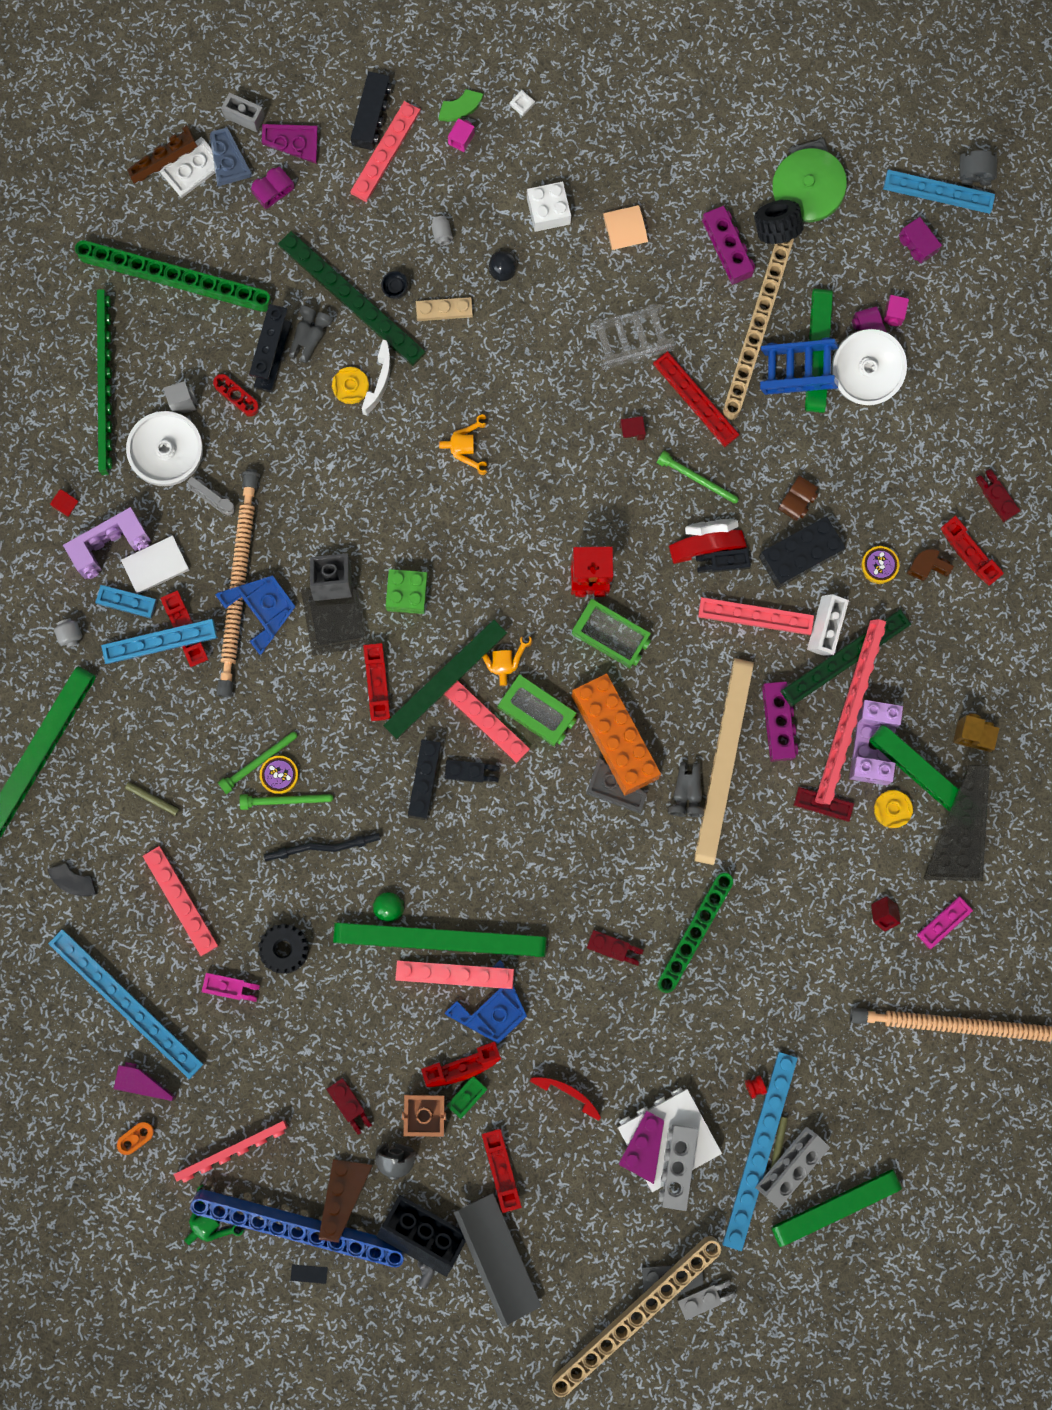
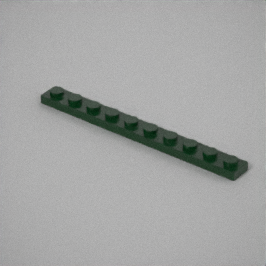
(351, 298)

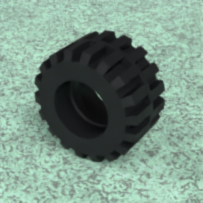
(779, 221)

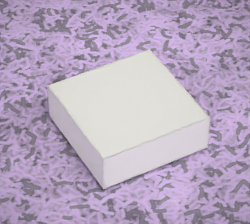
(522, 103)

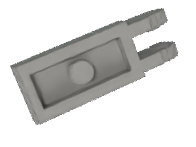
(211, 497)
(704, 1300)

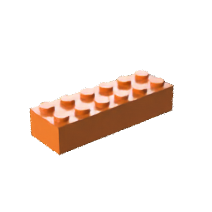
(615, 734)

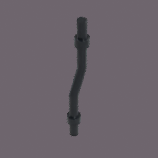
(284, 852)

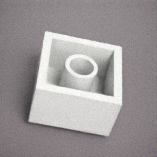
(548, 206)

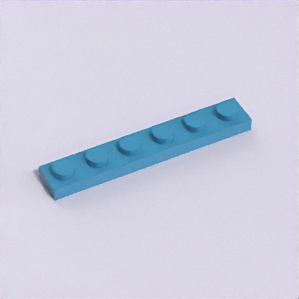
(939, 191)
(159, 641)

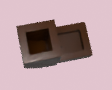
(925, 562)

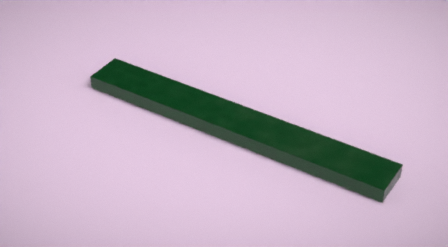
(839, 661)
(445, 679)

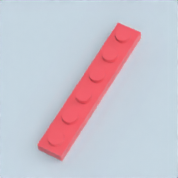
(385, 151)
(755, 616)
(487, 722)
(180, 901)
(455, 974)
(224, 1155)

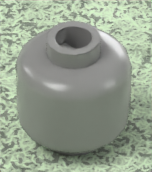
(68, 633)

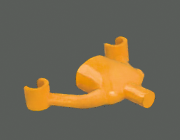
(464, 444)
(502, 661)

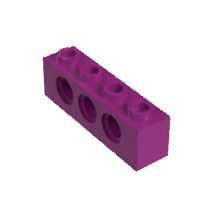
(735, 271)
(776, 750)

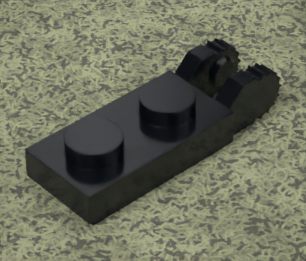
(725, 561)
(469, 771)

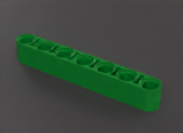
(819, 328)
(914, 766)
(696, 922)
(836, 1208)

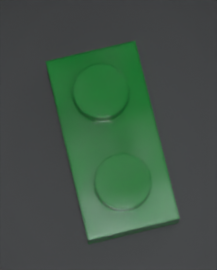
(466, 1097)

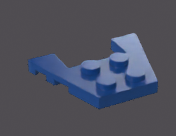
(267, 603)
(495, 1017)

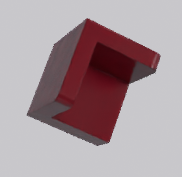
(633, 427)
(885, 913)

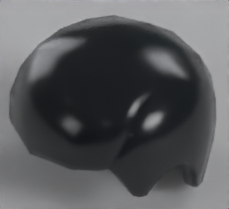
(502, 265)
(395, 285)

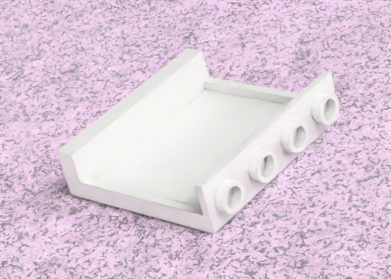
(679, 1111)

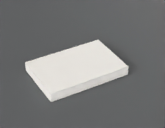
(190, 169)
(155, 565)

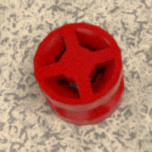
(755, 1087)

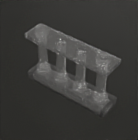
(628, 354)

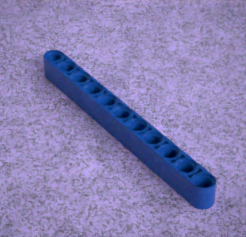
(288, 1231)

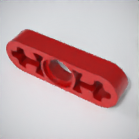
(222, 390)

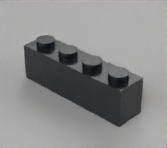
(370, 111)
(424, 780)

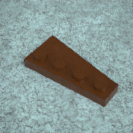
(163, 155)
(343, 1191)

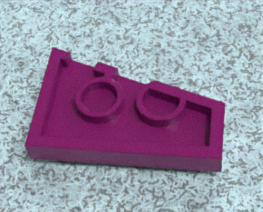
(292, 139)
(644, 1148)

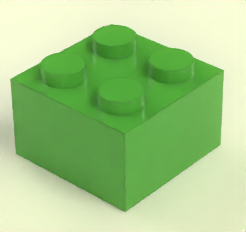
(406, 591)

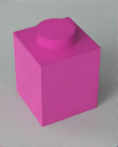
(461, 135)
(895, 310)

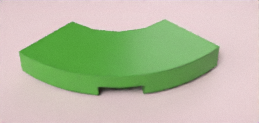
(461, 107)

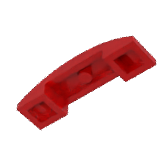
(707, 543)
(969, 551)
(179, 617)
(376, 682)
(462, 1069)
(587, 1108)
(501, 1171)

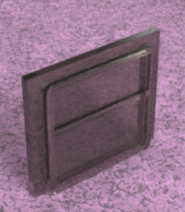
(335, 623)

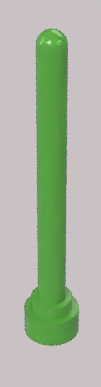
(666, 460)
(228, 783)
(247, 801)

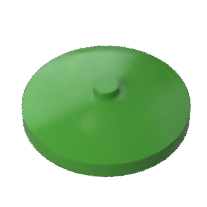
(813, 181)

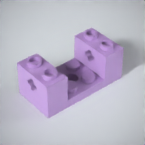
(80, 547)
(871, 764)

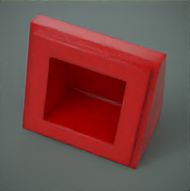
(64, 503)

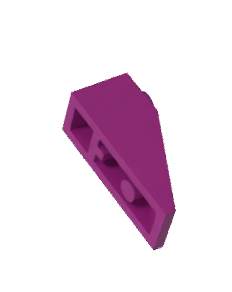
(139, 1082)

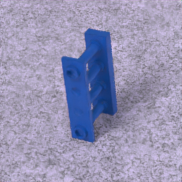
(808, 382)

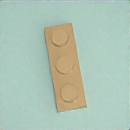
(444, 309)

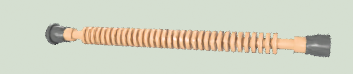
(242, 540)
(963, 1025)

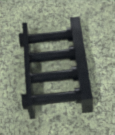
(270, 348)

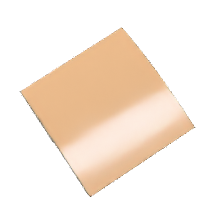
(625, 227)

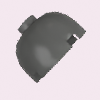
(394, 1161)

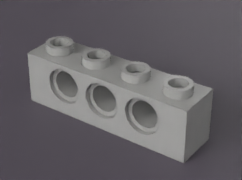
(792, 1167)
(680, 1199)

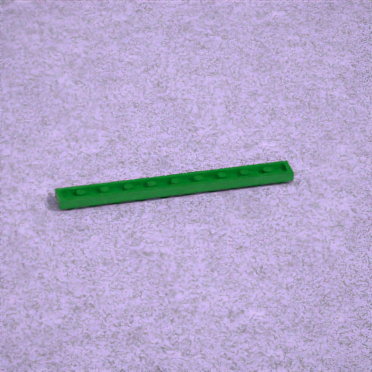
(104, 389)

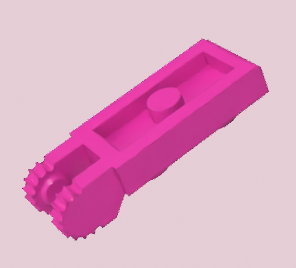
(227, 987)

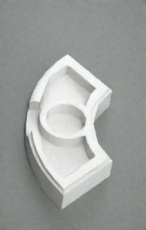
(702, 528)

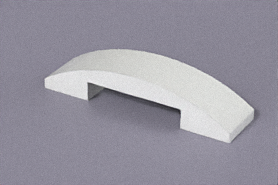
(373, 399)

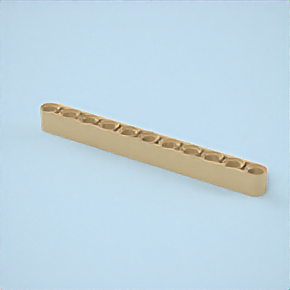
(756, 332)
(724, 761)
(632, 1325)

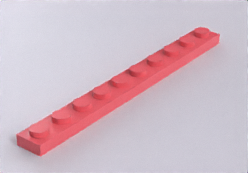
(850, 711)

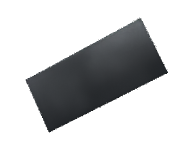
(309, 1274)

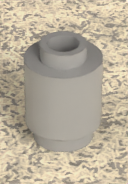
(441, 230)

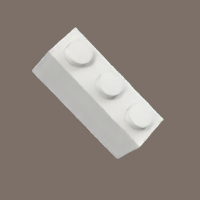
(827, 625)

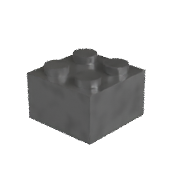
(330, 577)

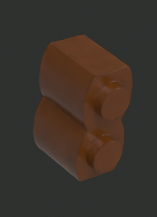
(797, 498)

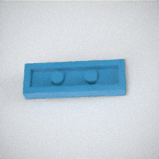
(126, 601)

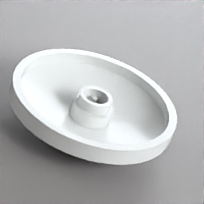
(869, 366)
(164, 448)

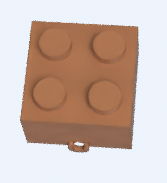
(424, 1115)

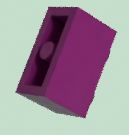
(919, 240)

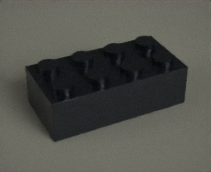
(802, 552)
(422, 1235)

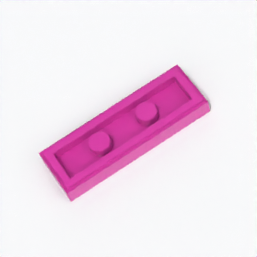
(944, 922)

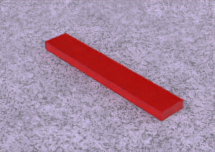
(696, 399)

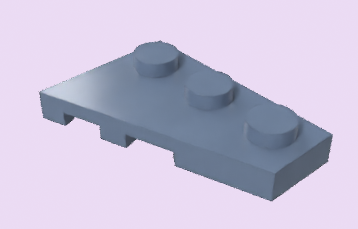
(227, 158)

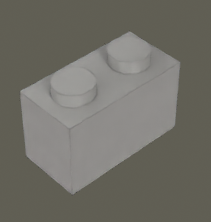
(243, 112)
(180, 398)

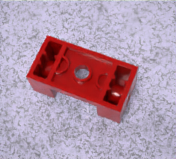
(593, 566)

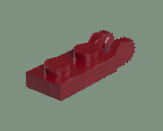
(998, 496)
(612, 947)
(348, 1104)

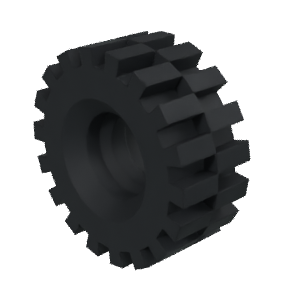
(298, 952)

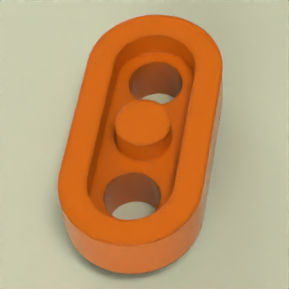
(135, 1137)

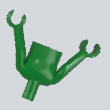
(204, 1227)

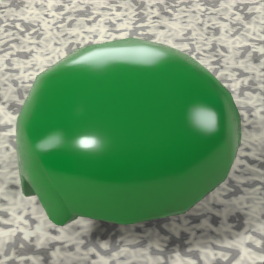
(388, 907)

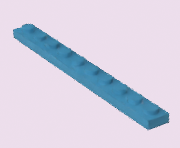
(126, 1004)
(759, 1151)

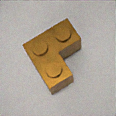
(976, 733)

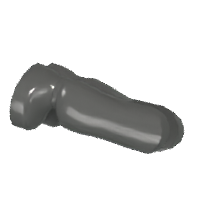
(307, 335)
(688, 788)

